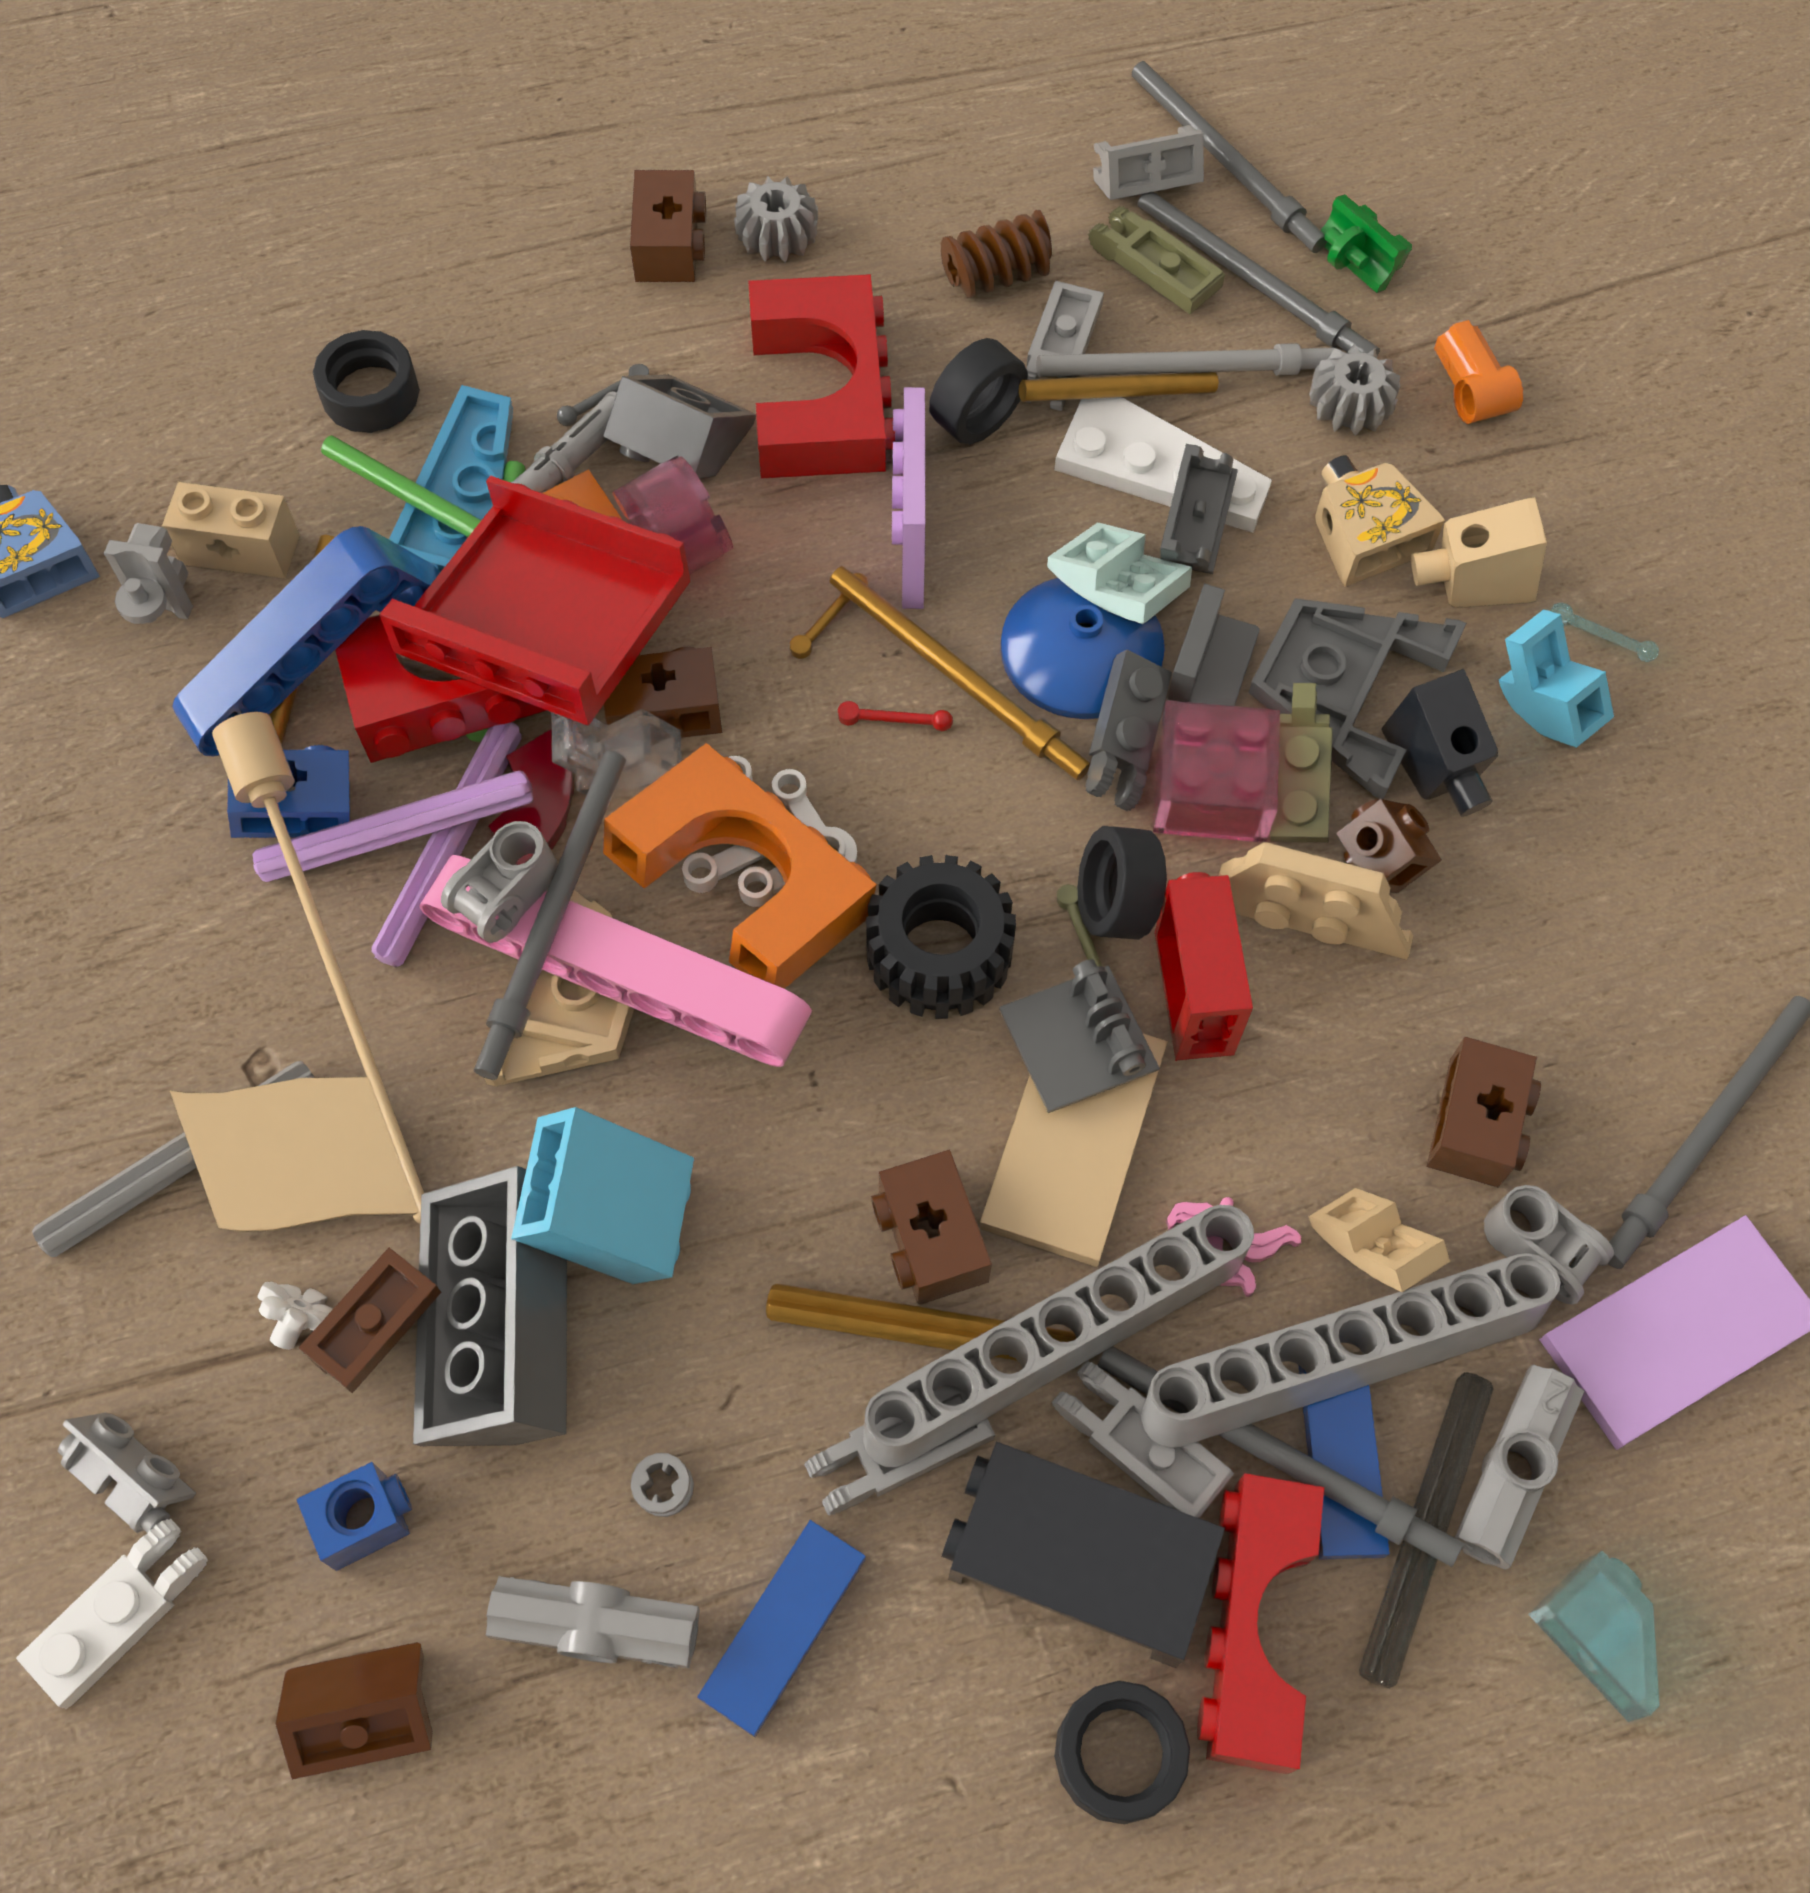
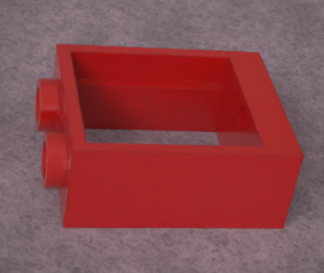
(1202, 967)

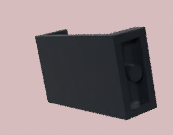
(1085, 1550)

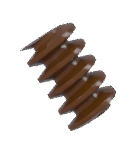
(998, 253)

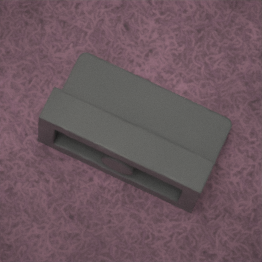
(1212, 654)

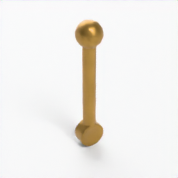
(801, 644)

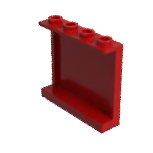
(543, 602)

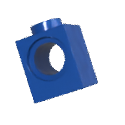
(327, 1510)

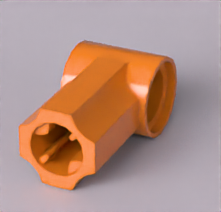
(1479, 381)

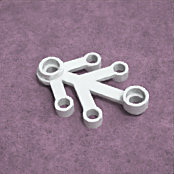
(739, 857)

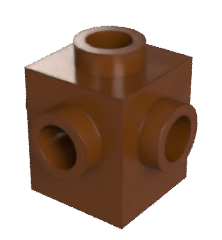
(1389, 840)

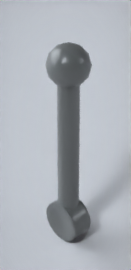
(568, 415)

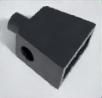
(1445, 741)

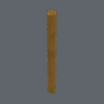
(1118, 386)

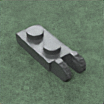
(1127, 728)

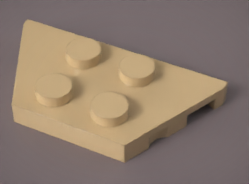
(1318, 898)
(566, 1026)

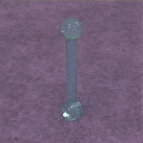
(1645, 650)

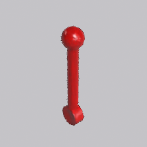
(850, 714)

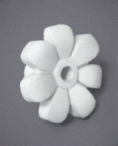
(292, 1311)

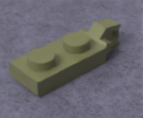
(1303, 771)

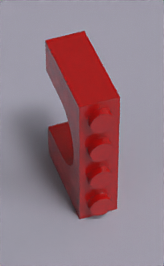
(840, 430)
(405, 712)

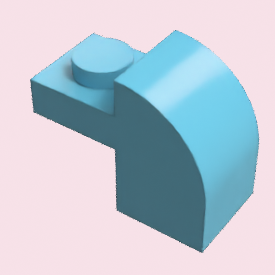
(1548, 689)

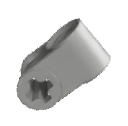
(498, 883)
(1553, 1236)

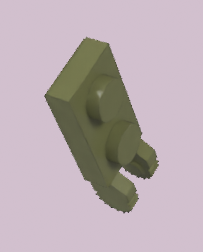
(1157, 259)

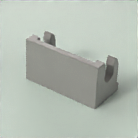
(1150, 164)

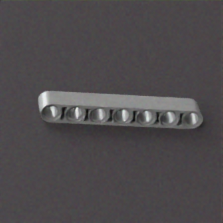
(1042, 1356)
(1333, 1369)

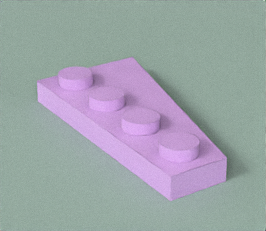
(909, 494)

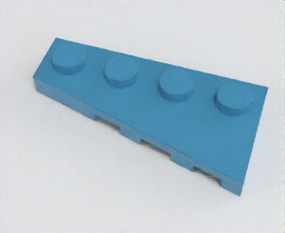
(461, 460)

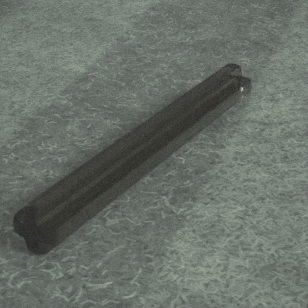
(1435, 1505)

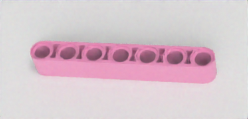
(650, 976)

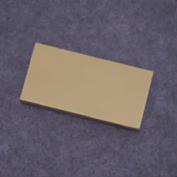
(1068, 1168)

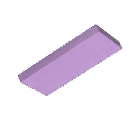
(1680, 1331)

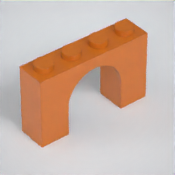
(715, 803)

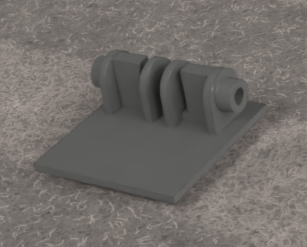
(1079, 1037)

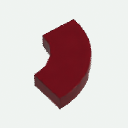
(551, 792)

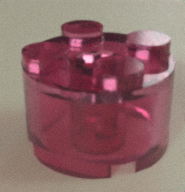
(675, 503)

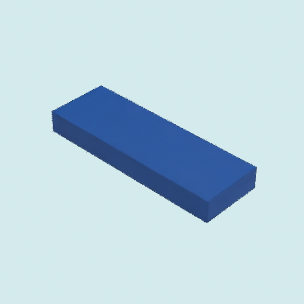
(1344, 1439)
(782, 1628)

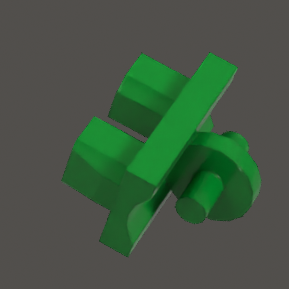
(1363, 244)

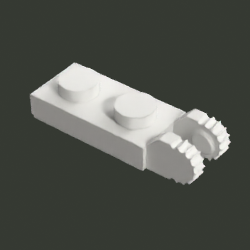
(109, 1617)

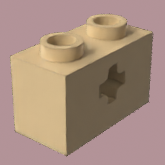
(231, 530)

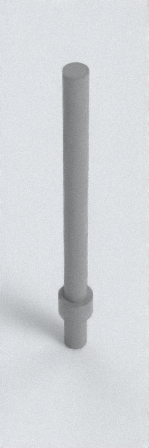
(1282, 359)

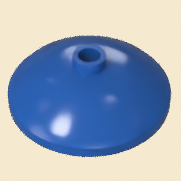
(1061, 662)

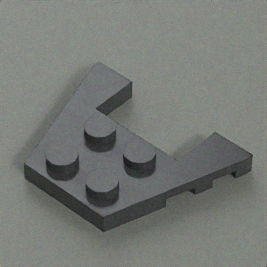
(1343, 655)

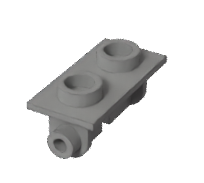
(104, 1450)

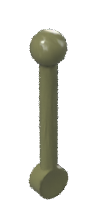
(1068, 899)

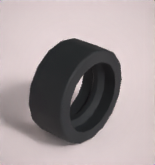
(360, 351)
(977, 391)
(1121, 882)
(1172, 1738)

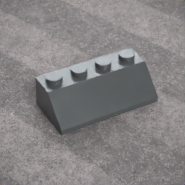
(497, 1332)

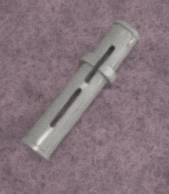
(557, 463)

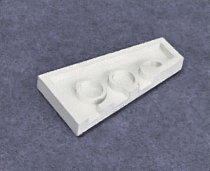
(1142, 455)

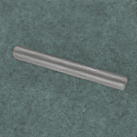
(128, 1187)

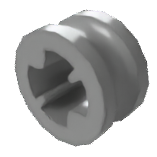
(681, 1488)

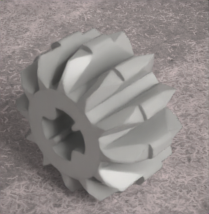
(776, 219)
(1354, 389)

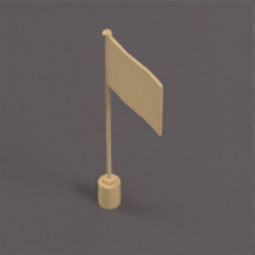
(301, 1144)

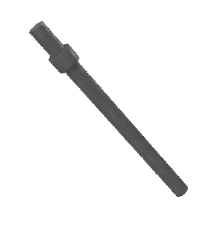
(1285, 210)
(1329, 327)
(510, 1014)
(1649, 1210)
(1394, 1518)

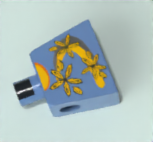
(36, 552)

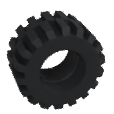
(944, 894)

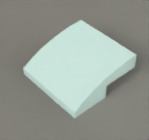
(1114, 573)

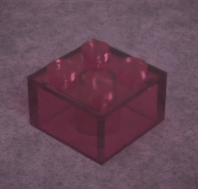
(1217, 771)

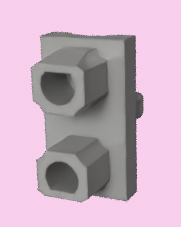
(148, 576)

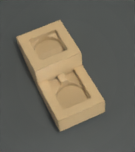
(1374, 1239)

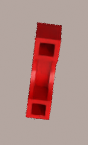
(1253, 1711)

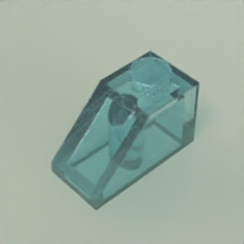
(1606, 1632)

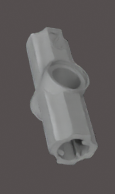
(1501, 1500)
(593, 1622)

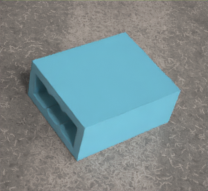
(603, 1197)

